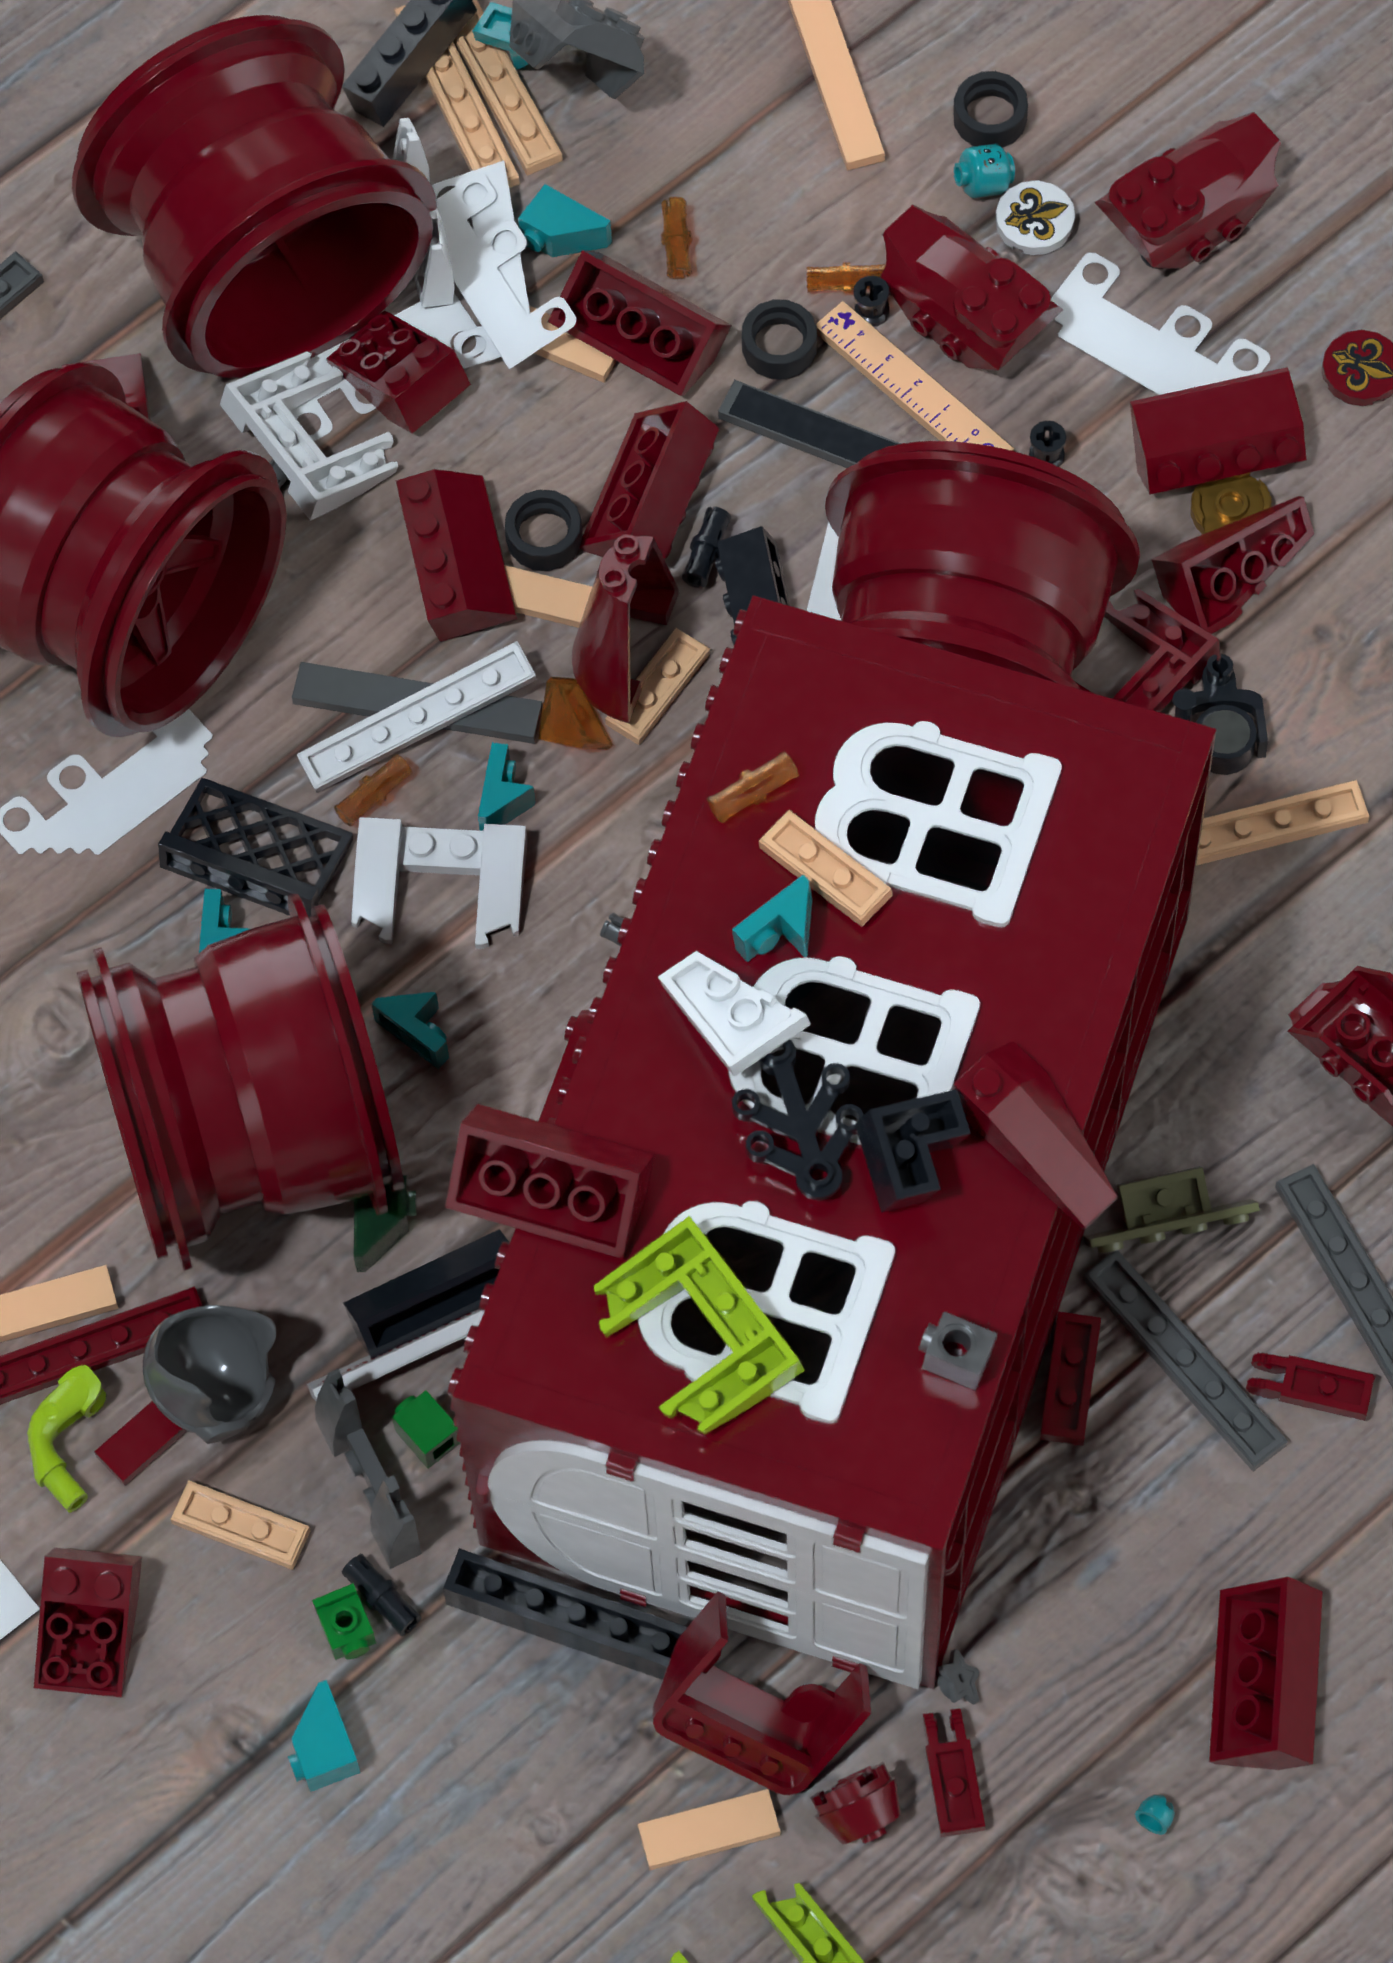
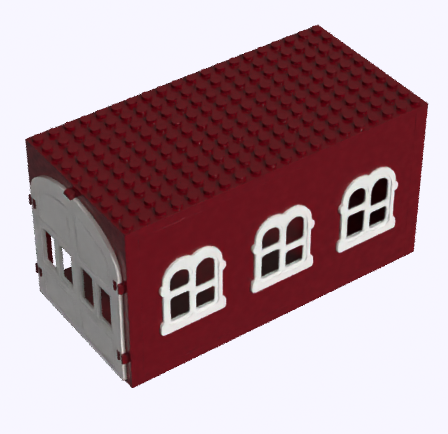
(879, 1471)

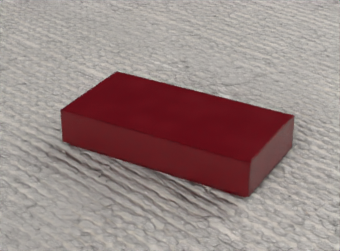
(138, 1443)

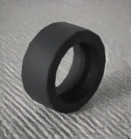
(990, 84)
(772, 313)
(548, 503)

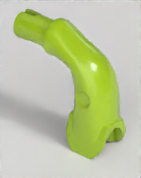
(75, 1397)

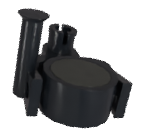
(1227, 712)

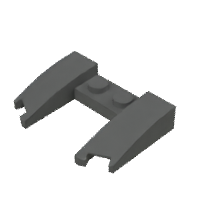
(342, 1429)

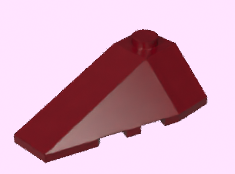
(1223, 568)
(1026, 1120)

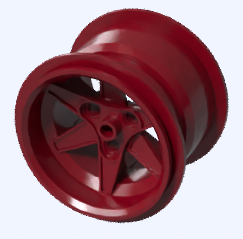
(252, 195)
(126, 549)
(978, 554)
(244, 1080)

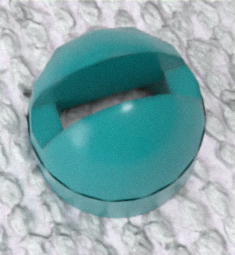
(1155, 1814)

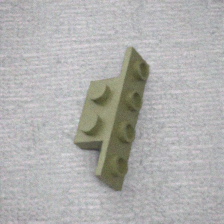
(1167, 1204)

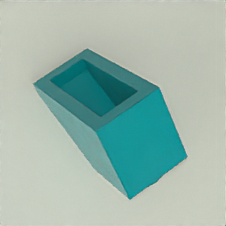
(562, 225)
(321, 1743)

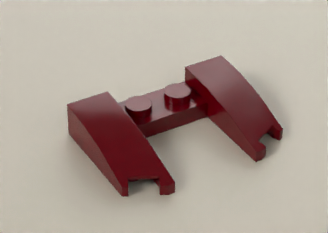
(1176, 648)

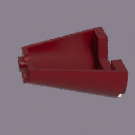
(628, 585)

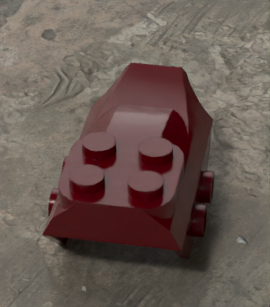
(1196, 194)
(961, 292)
(1352, 1033)

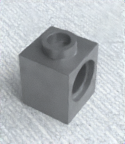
(964, 1369)

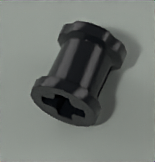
(875, 299)
(1056, 441)

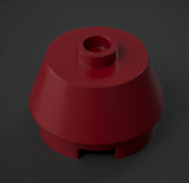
(859, 1805)

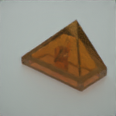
(570, 717)

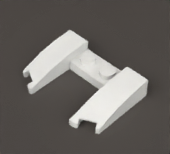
(434, 275)
(317, 483)
(492, 854)

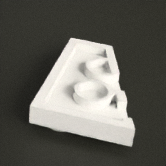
(730, 1014)

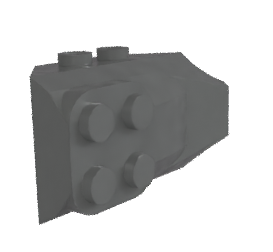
(607, 36)

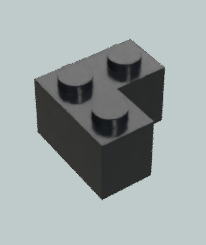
(899, 1146)

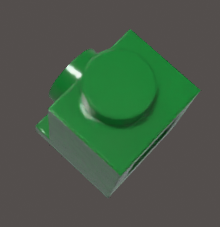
(340, 1605)

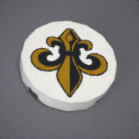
(1035, 217)

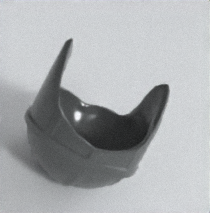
(211, 1369)

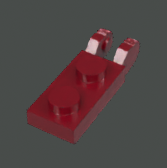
(1313, 1385)
(953, 1778)

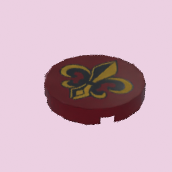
(1359, 367)

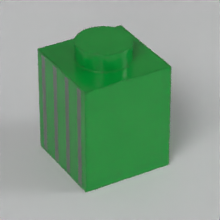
(425, 1428)

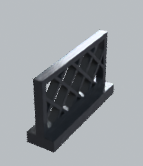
(235, 872)

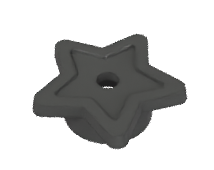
(958, 1679)

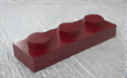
(1070, 1378)

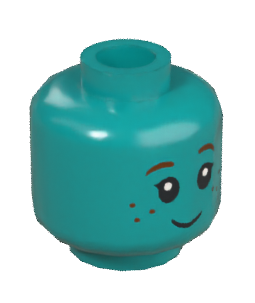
(984, 171)

